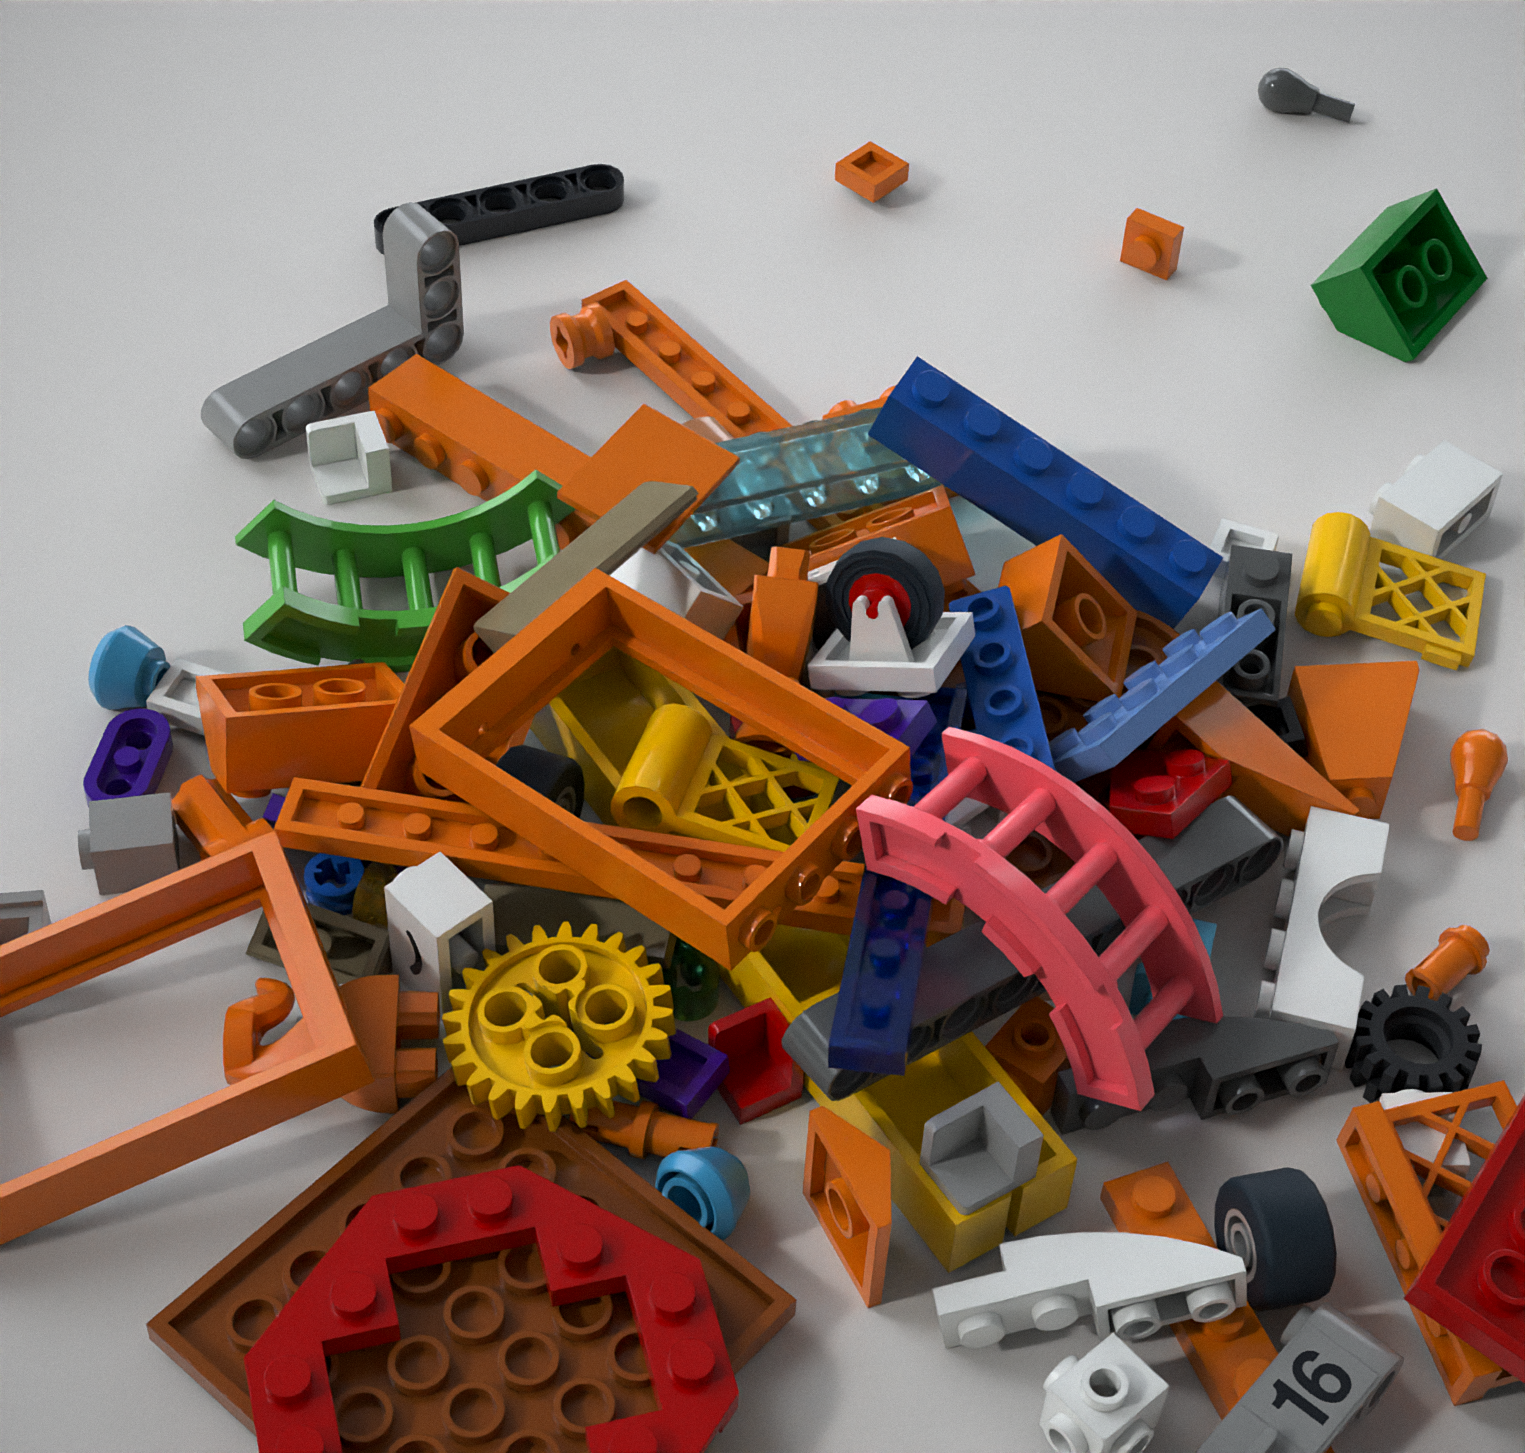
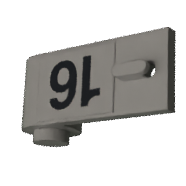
(1310, 1388)

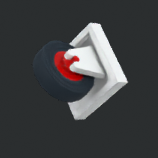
(888, 624)

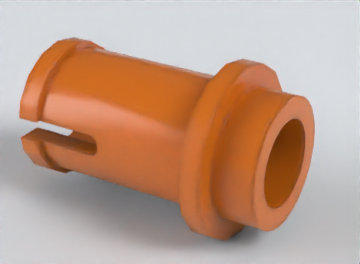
(1458, 954)

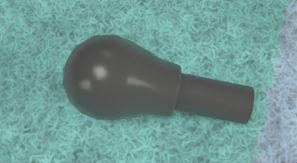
(1288, 92)

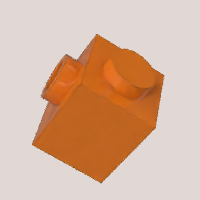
(1031, 1052)

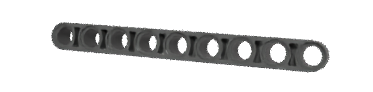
(972, 980)

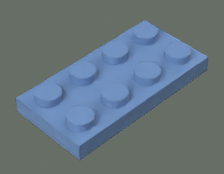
(1156, 694)

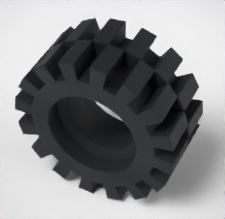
(1415, 1020)

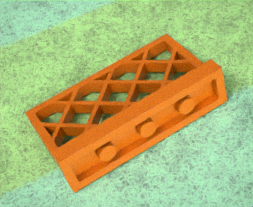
(1405, 1217)

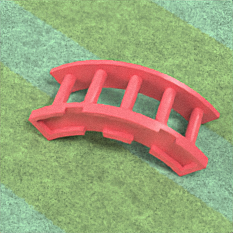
(1032, 926)

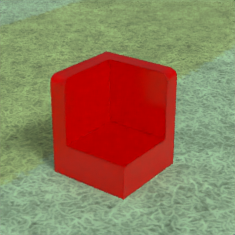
(760, 1069)

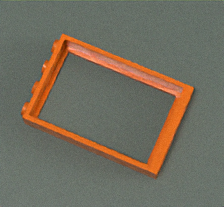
(557, 649)
(141, 924)

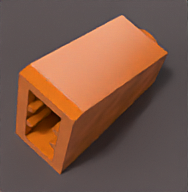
(1355, 724)

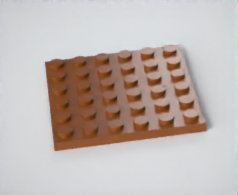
(480, 1344)

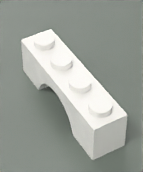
(1334, 878)

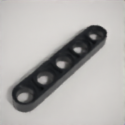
(524, 200)

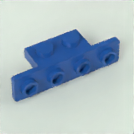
(1000, 677)

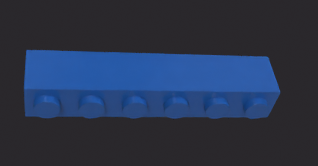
(1042, 491)

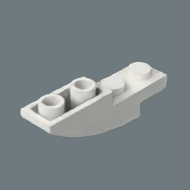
(1118, 1277)

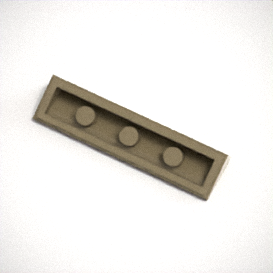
(601, 546)

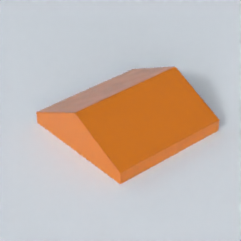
(851, 1197)

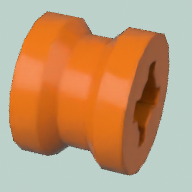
(582, 335)

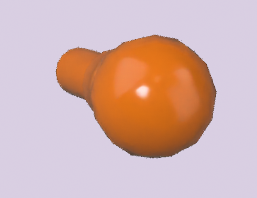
(1477, 765)

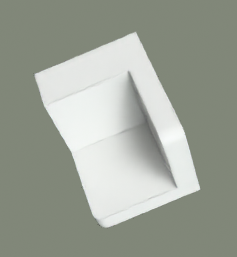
(349, 458)

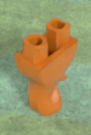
(781, 626)
(380, 1017)

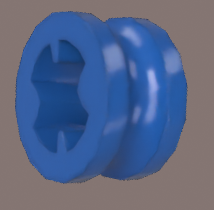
(327, 896)

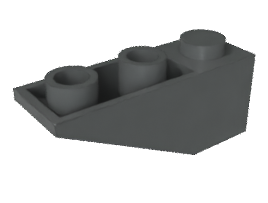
(1252, 582)

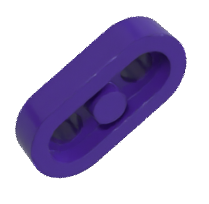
(119, 766)

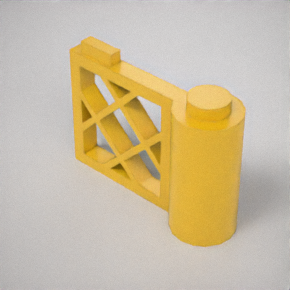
(1341, 585)
(679, 761)

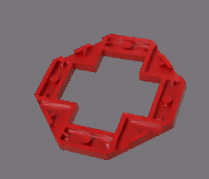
(582, 1256)

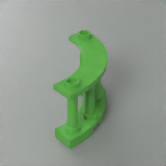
(314, 629)

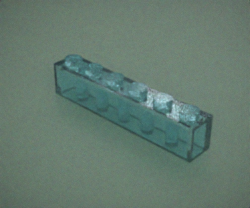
(802, 476)

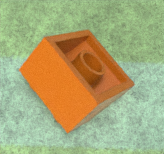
(1070, 621)

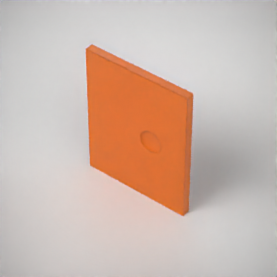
(643, 451)

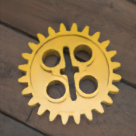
(596, 988)

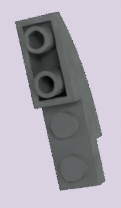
(1216, 1066)

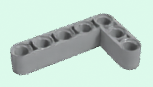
(337, 369)

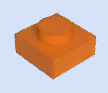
(871, 171)
(1151, 243)

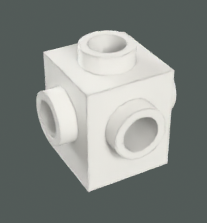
(1102, 1401)

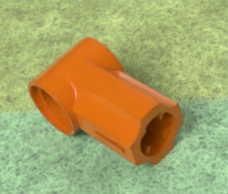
(213, 817)

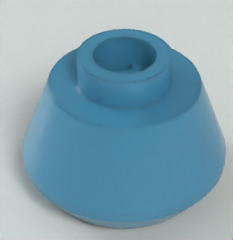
(126, 669)
(706, 1186)

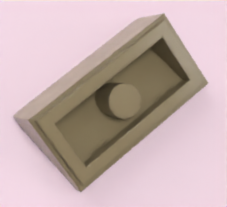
(351, 945)

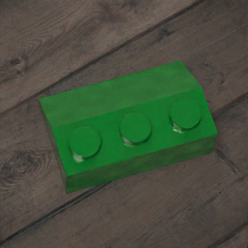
(1401, 278)

